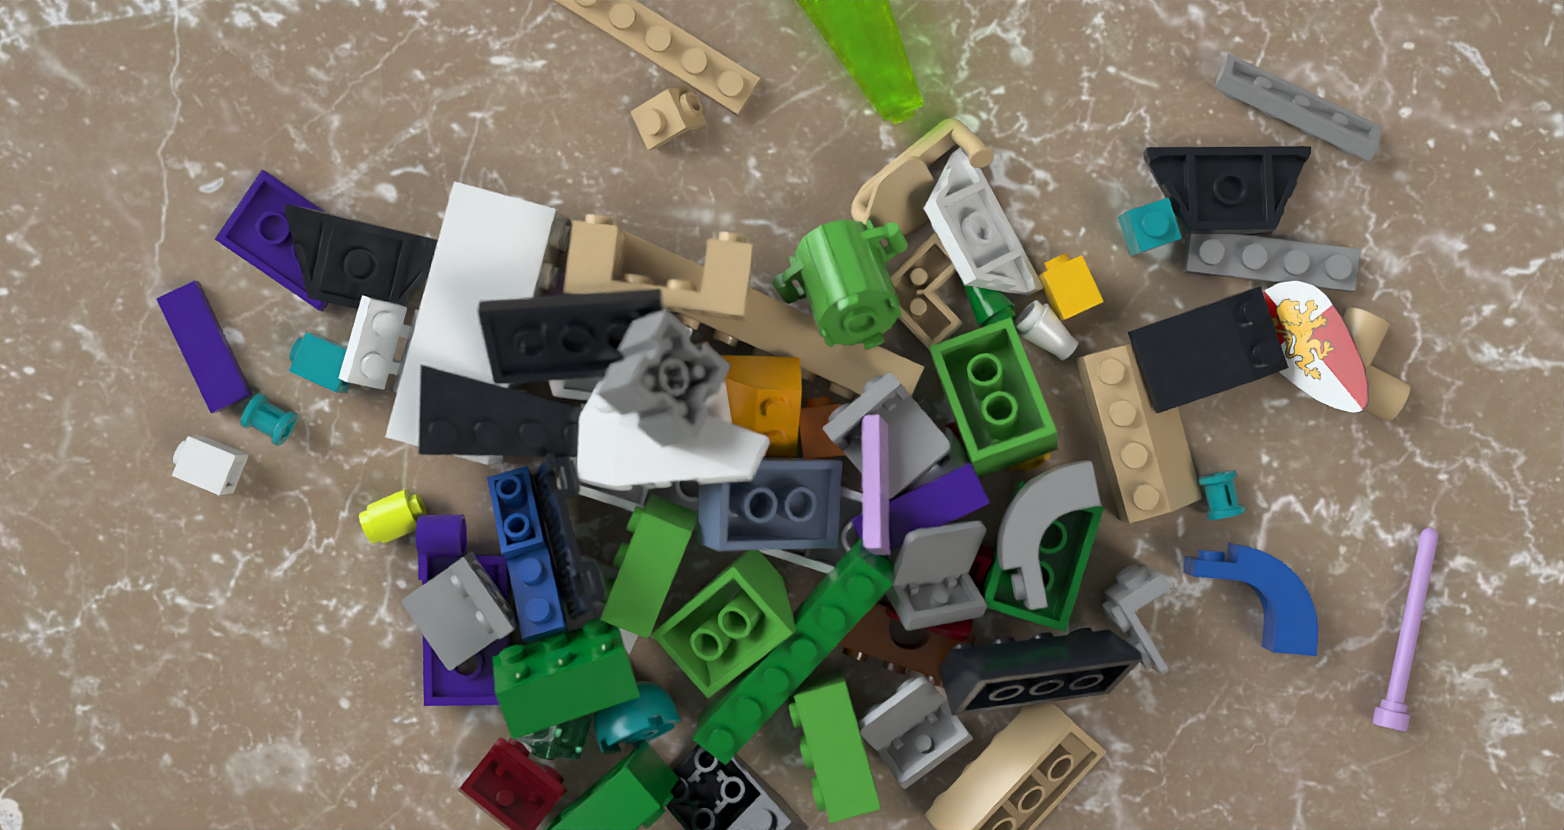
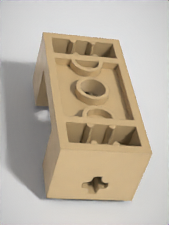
(597, 265)

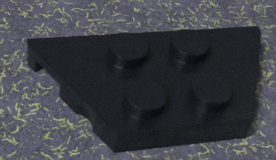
(1227, 186)
(357, 258)

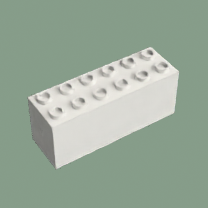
(484, 252)

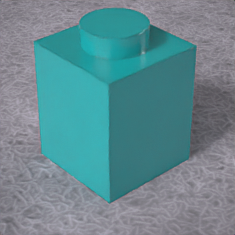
(1149, 227)
(319, 361)

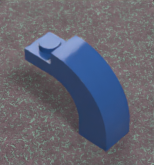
(1287, 606)

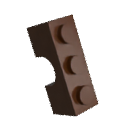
(873, 638)

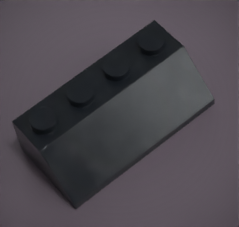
(1035, 670)

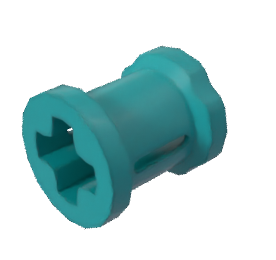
(269, 419)
(1221, 495)

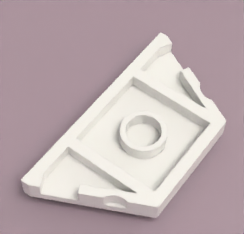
(978, 231)

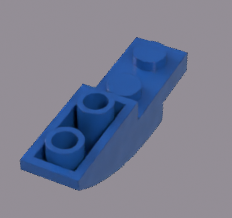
(528, 554)

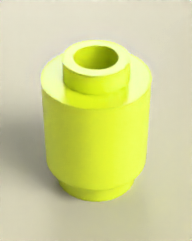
(392, 516)

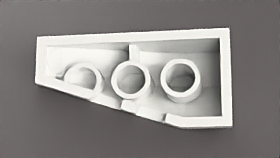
(620, 455)

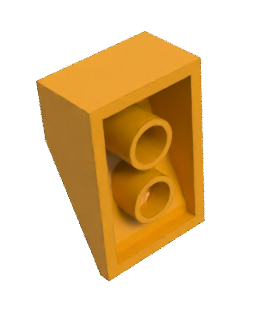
(766, 399)

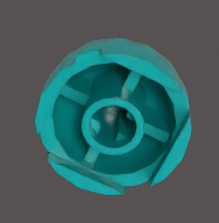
(636, 719)

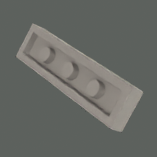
(1299, 107)
(1272, 260)

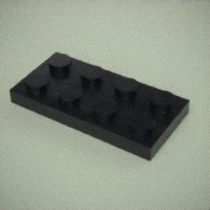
(561, 333)

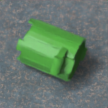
(846, 280)

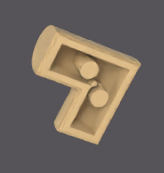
(915, 286)
(1386, 392)

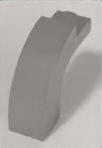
(1030, 513)

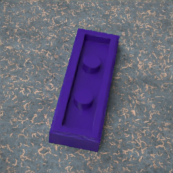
(204, 346)
(932, 504)

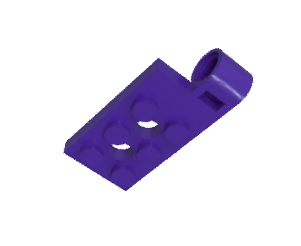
(439, 544)

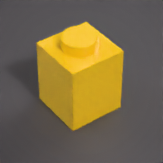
(1069, 286)

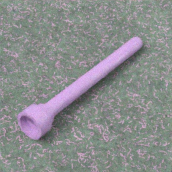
(1392, 709)

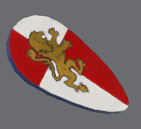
(1317, 346)

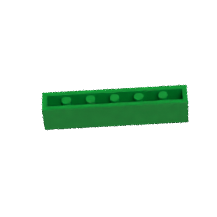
(820, 625)

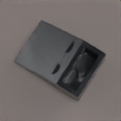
(727, 797)

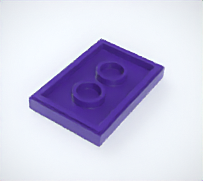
(262, 234)

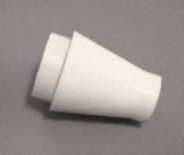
(1043, 328)

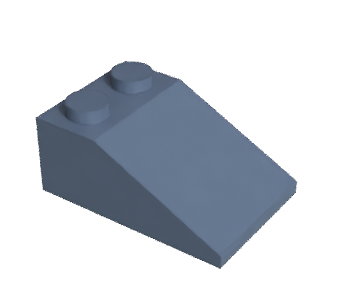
(782, 507)

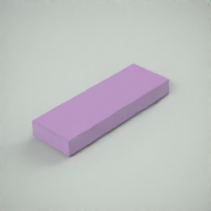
(875, 485)

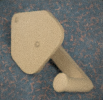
(906, 184)

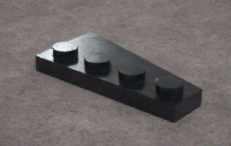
(491, 420)

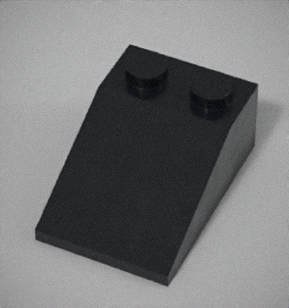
(1208, 350)

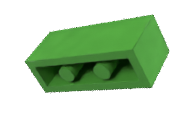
(647, 564)

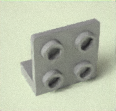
(460, 611)

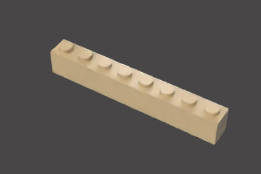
(774, 328)

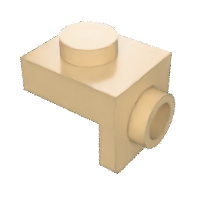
(668, 116)

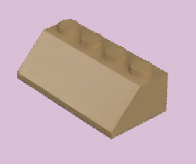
(1140, 449)
(1019, 774)

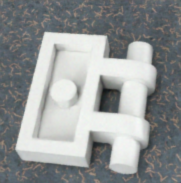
(374, 344)

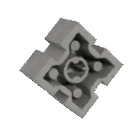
(664, 379)

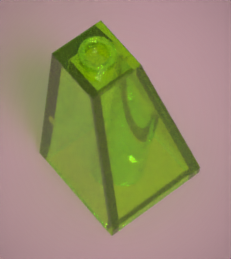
(868, 50)

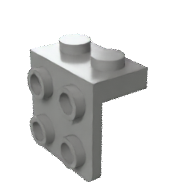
(912, 436)
(933, 576)
(1130, 592)
(913, 730)

